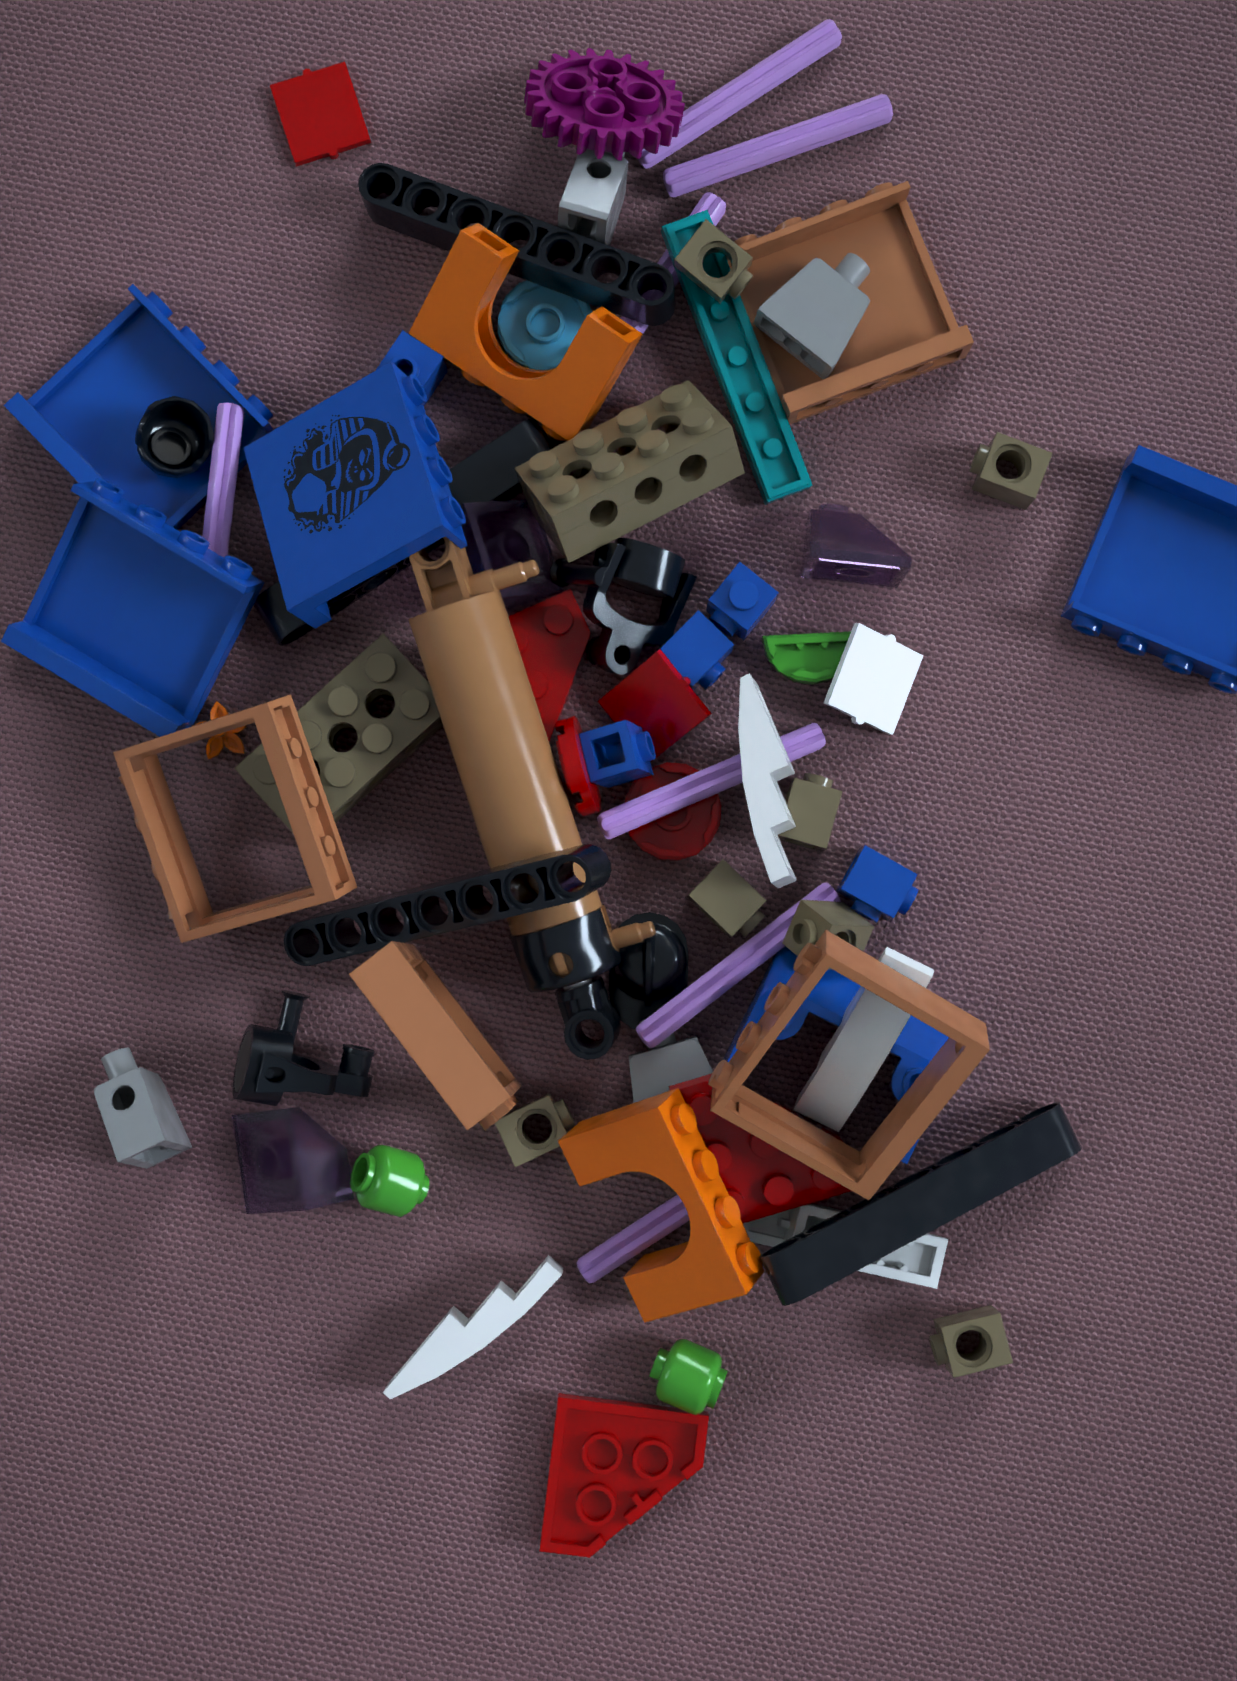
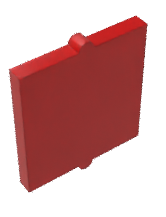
(320, 114)
(657, 701)

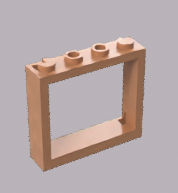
(302, 799)
(438, 1034)
(854, 1169)

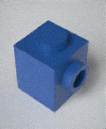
(417, 359)
(740, 602)
(698, 651)
(617, 753)
(878, 885)

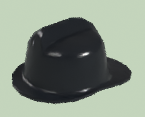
(649, 970)

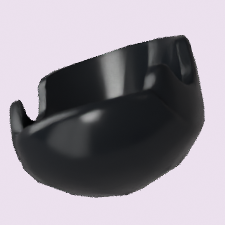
(174, 437)

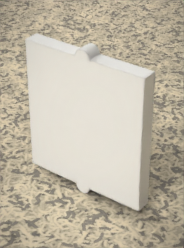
(873, 679)

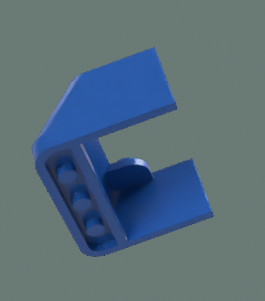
(829, 1000)

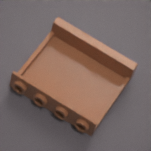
(905, 324)

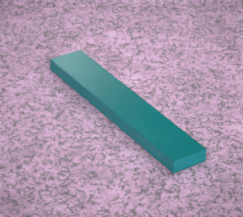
(741, 374)

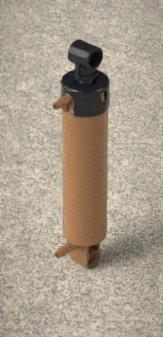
(515, 782)

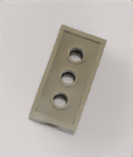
(650, 457)
(348, 705)

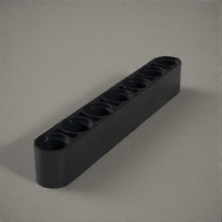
(534, 261)
(478, 478)
(461, 895)
(919, 1203)

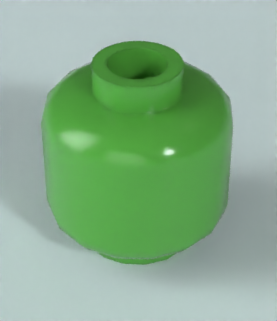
(389, 1180)
(688, 1376)

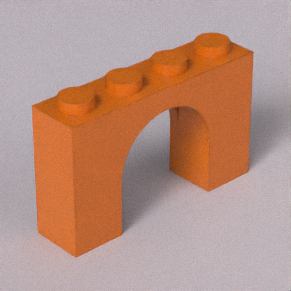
(459, 327)
(664, 1141)

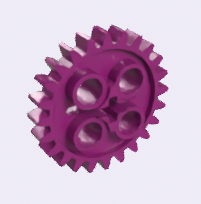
(603, 104)

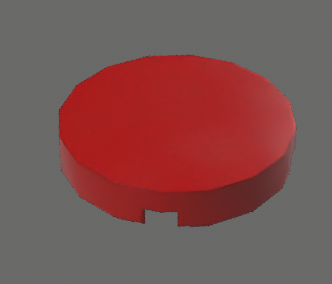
(575, 767)
(681, 832)

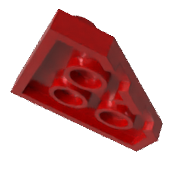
(551, 645)
(753, 1171)
(613, 1467)

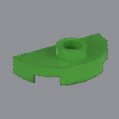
(806, 657)

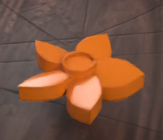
(229, 739)

